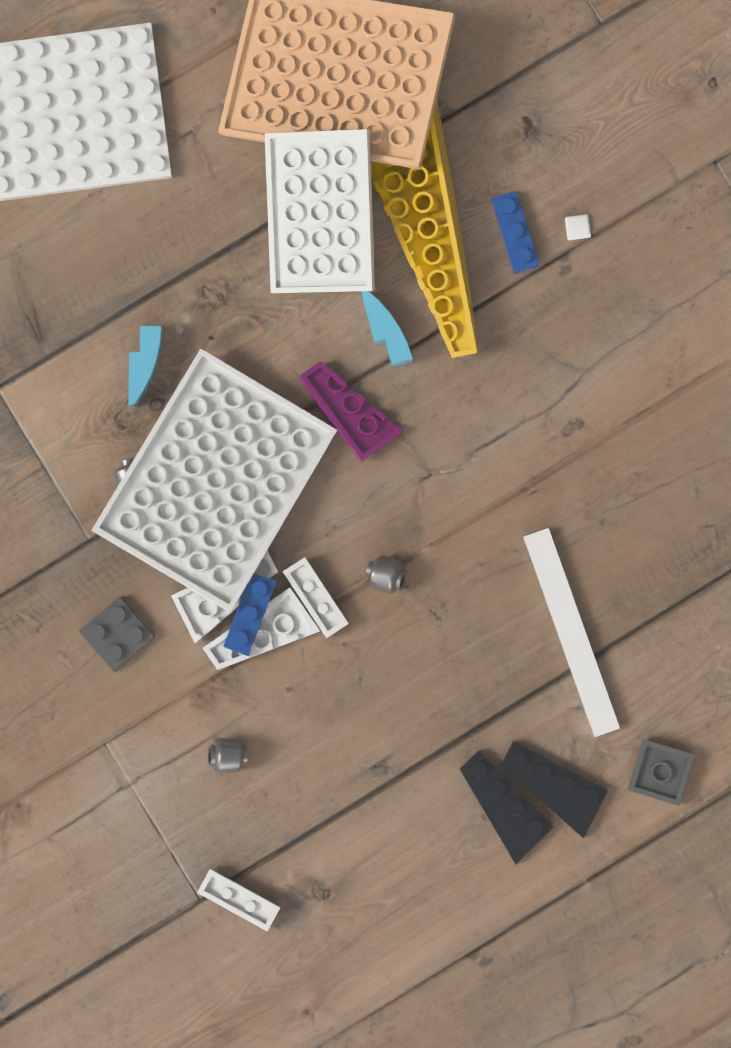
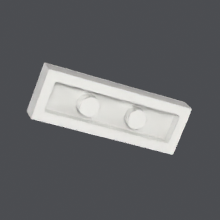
(315, 597)
(238, 899)

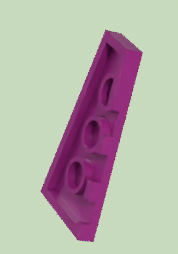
(352, 416)

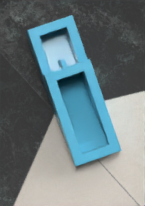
(386, 330)
(144, 363)

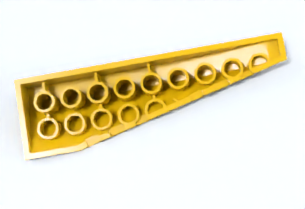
(430, 233)

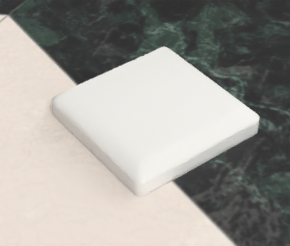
(577, 227)

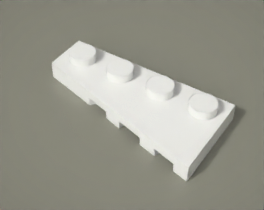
(203, 615)

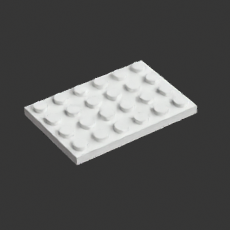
(320, 211)

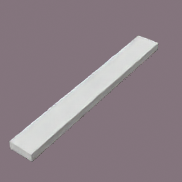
(571, 632)

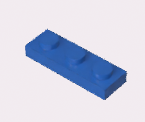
(514, 232)
(250, 614)

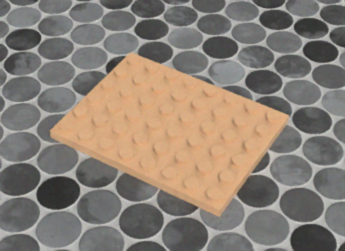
(339, 70)

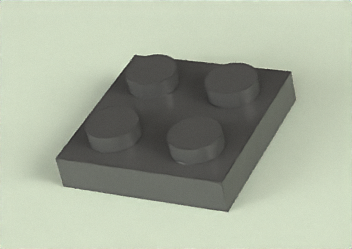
(116, 634)
(660, 772)

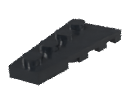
(561, 790)
(507, 809)

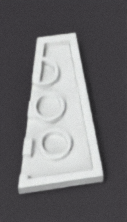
(282, 624)

